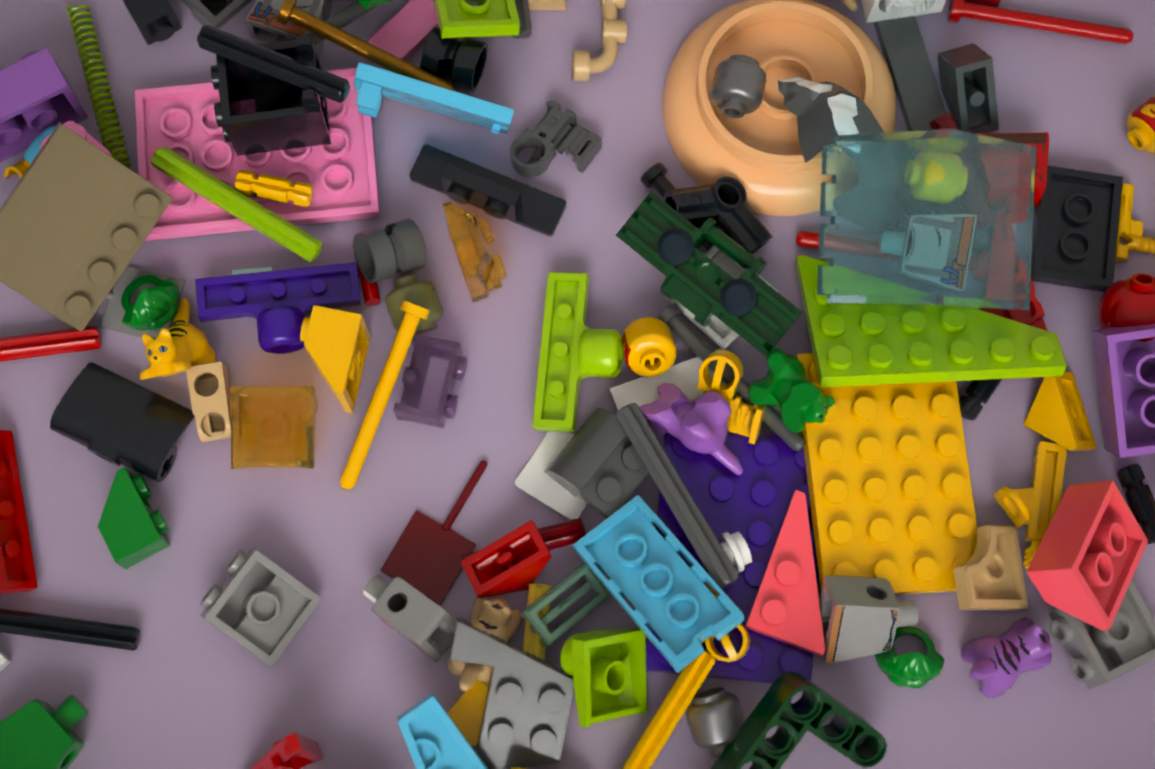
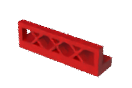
(16, 556)

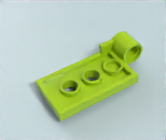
(489, 19)

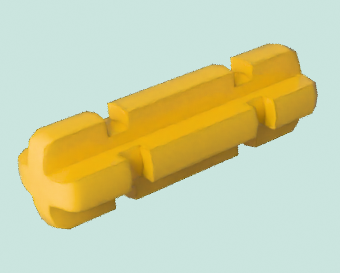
(274, 188)

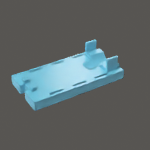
(374, 83)
(658, 582)

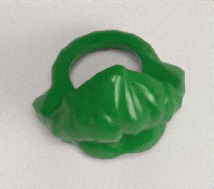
(153, 306)
(911, 668)

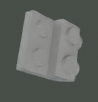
(259, 605)
(1107, 653)

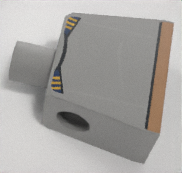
(861, 616)

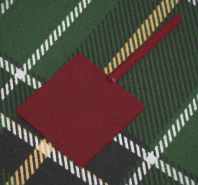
(430, 552)

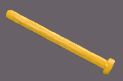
(382, 393)

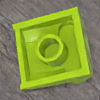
(607, 673)

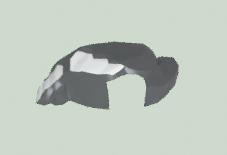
(825, 112)

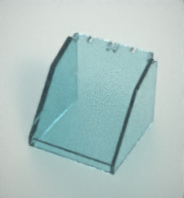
(927, 220)

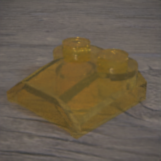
(470, 243)
(273, 426)

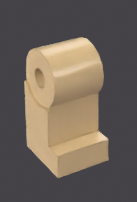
(210, 400)

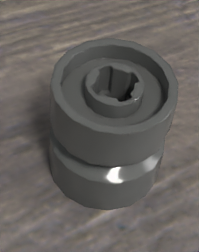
(389, 250)

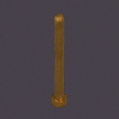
(291, 13)

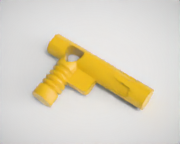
(1130, 229)

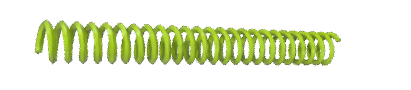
(97, 87)

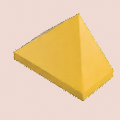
(1061, 414)

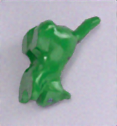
(790, 391)

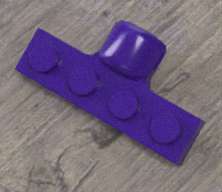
(278, 299)

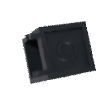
(284, 112)

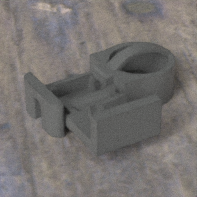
(560, 133)

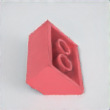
(1089, 553)

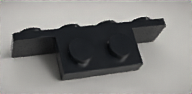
(487, 190)

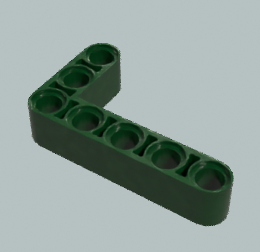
(793, 723)

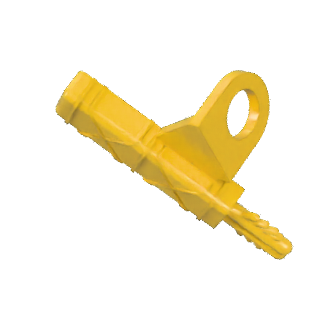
(1037, 504)

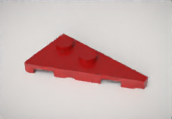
(290, 753)

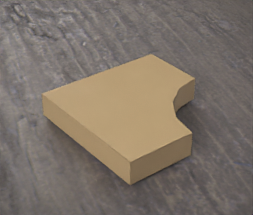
(994, 573)

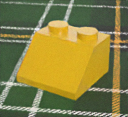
(338, 349)

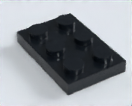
(1077, 229)

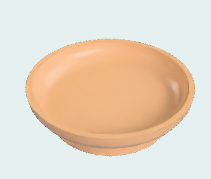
(764, 145)

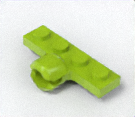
(570, 352)

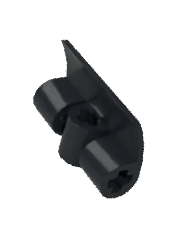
(121, 421)

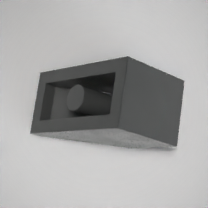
(969, 88)

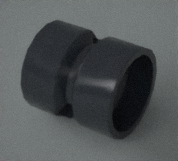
(455, 59)

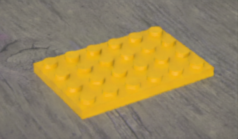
(890, 484)

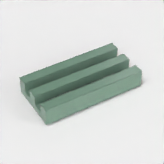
(538, 624)

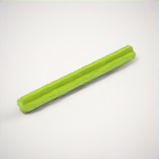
(237, 204)

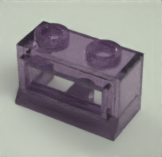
(415, 377)

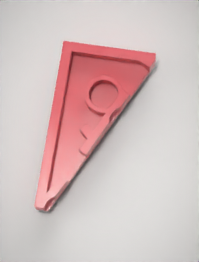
(788, 594)

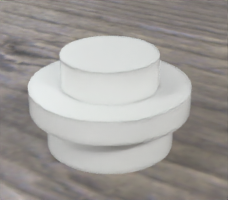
(736, 550)

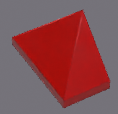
(508, 562)

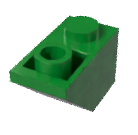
(129, 523)

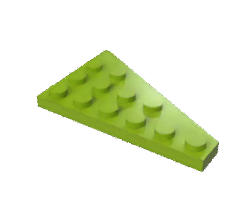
(918, 343)

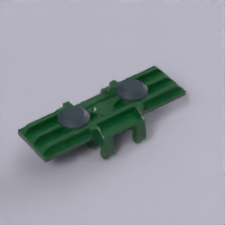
(700, 284)

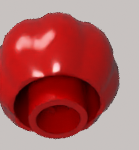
(1129, 303)

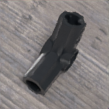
(727, 205)

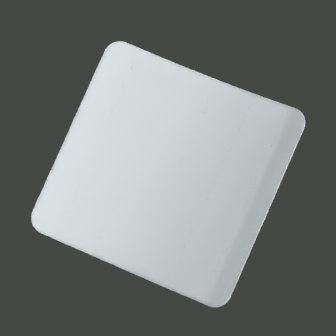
(544, 488)

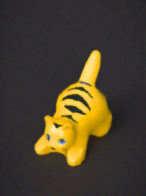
(176, 347)

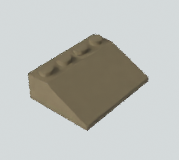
(74, 226)

